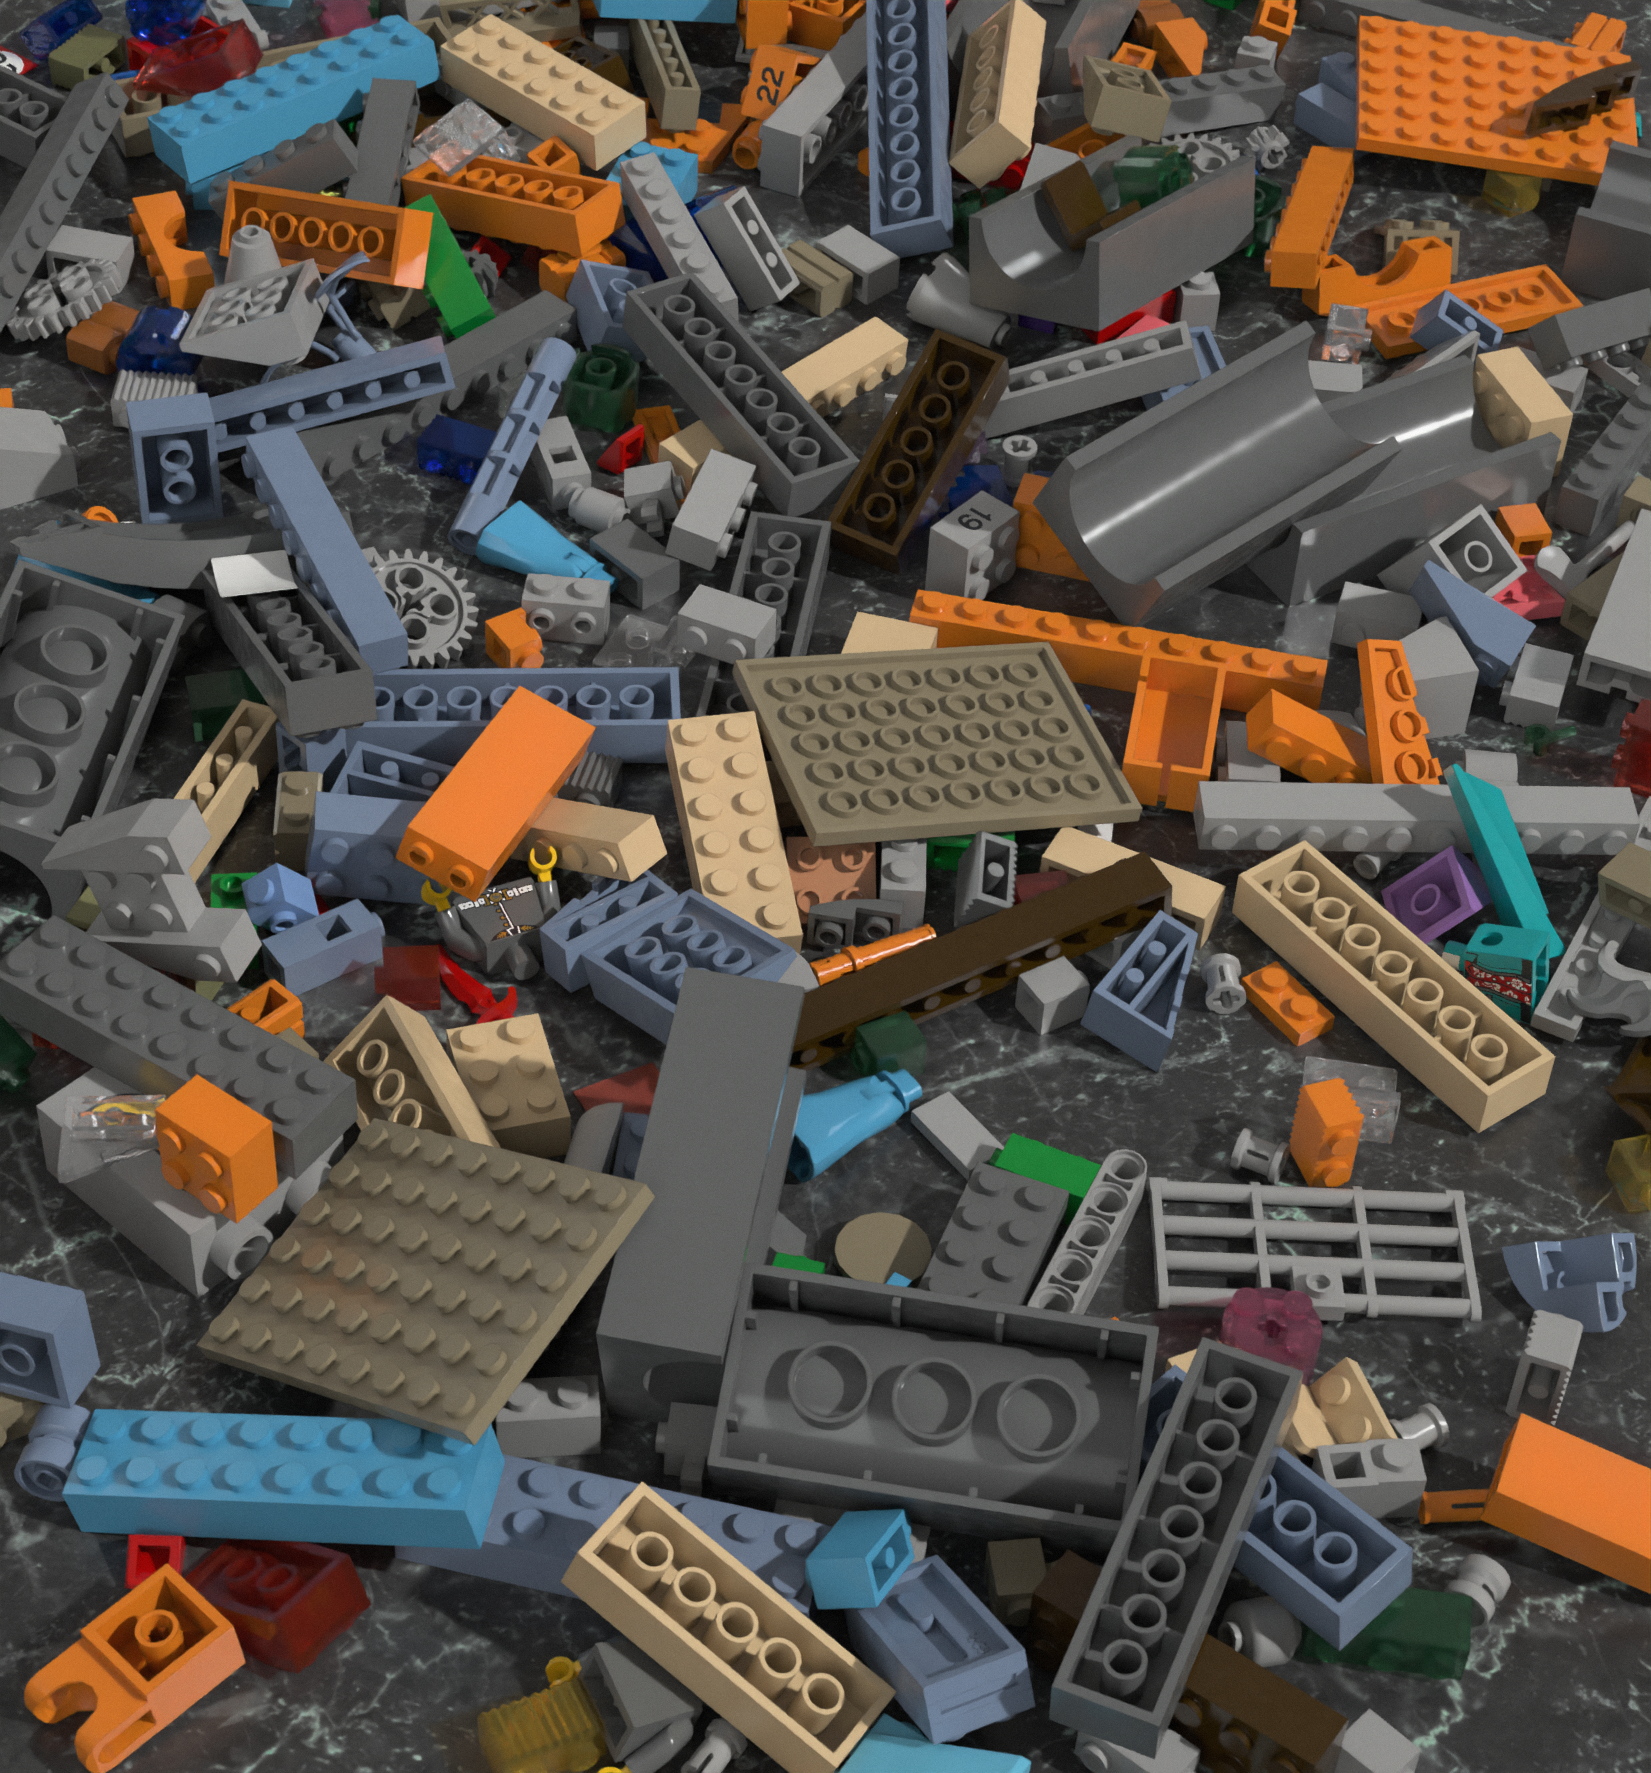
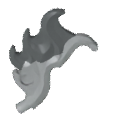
(1620, 995)

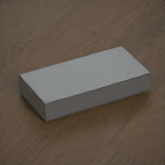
(955, 1133)

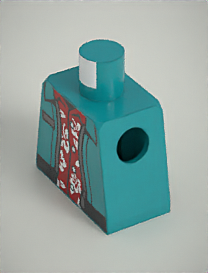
(1505, 966)

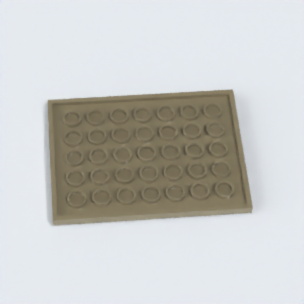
(933, 743)
(426, 1277)

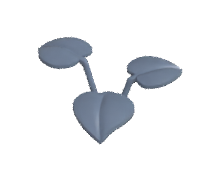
(349, 342)

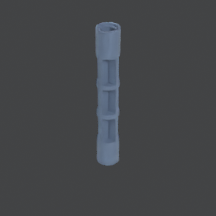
(512, 443)

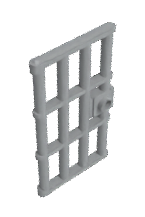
(1313, 1275)

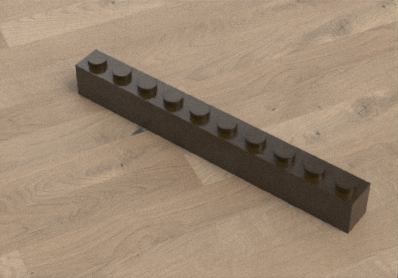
(982, 956)

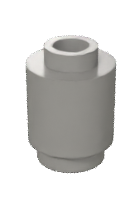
(597, 509)

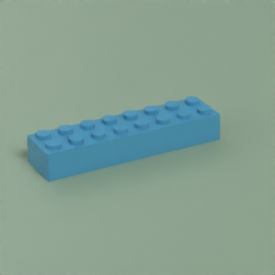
(288, 98)
(282, 1479)

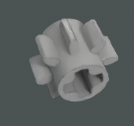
(1267, 147)

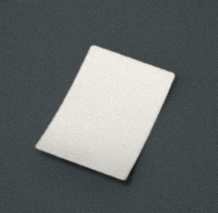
(253, 573)

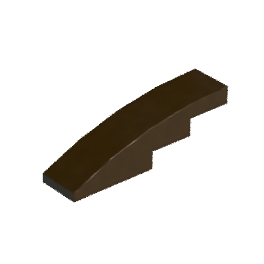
(1580, 98)

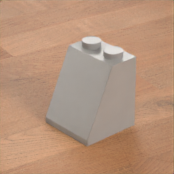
(33, 457)
(1467, 549)
(1442, 676)

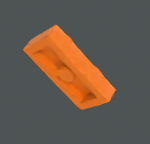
(1287, 1003)

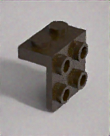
(1079, 205)

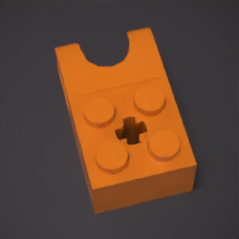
(136, 1668)

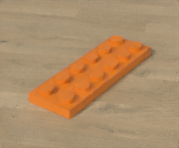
(1507, 299)

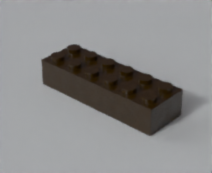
(918, 452)
(1229, 1706)

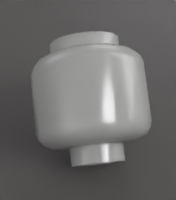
(1261, 1630)

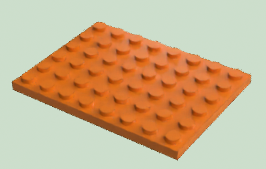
(1471, 98)

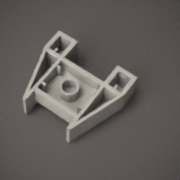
(146, 895)

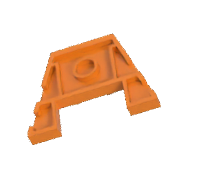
(709, 140)

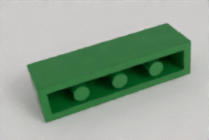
(450, 279)

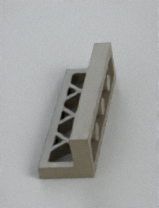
(541, 24)

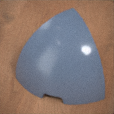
(1576, 1277)

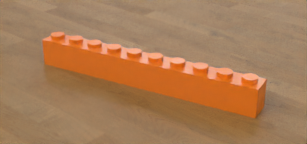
(1112, 653)

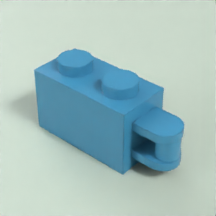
(860, 1559)

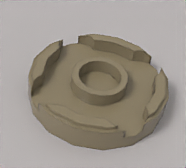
(880, 1245)

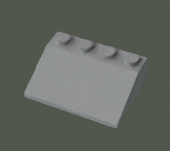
(260, 317)

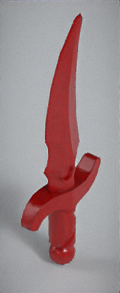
(474, 993)

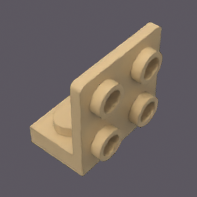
(1337, 1411)

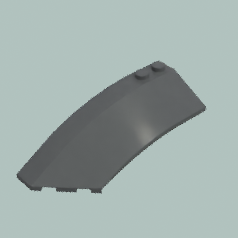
(151, 553)

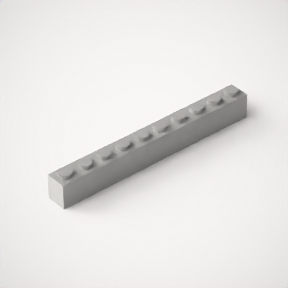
(1405, 817)

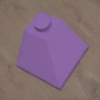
(1437, 894)

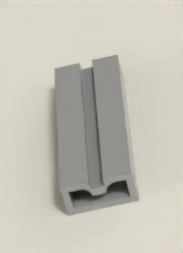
(1621, 639)

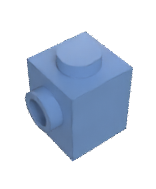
(279, 899)

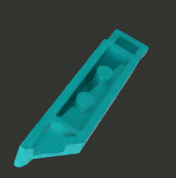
(1500, 855)

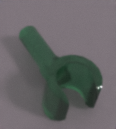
(1543, 737)

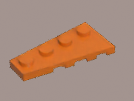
(1392, 722)

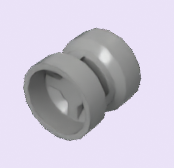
(1484, 1582)

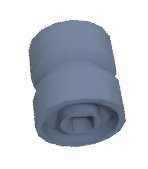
(52, 1450)

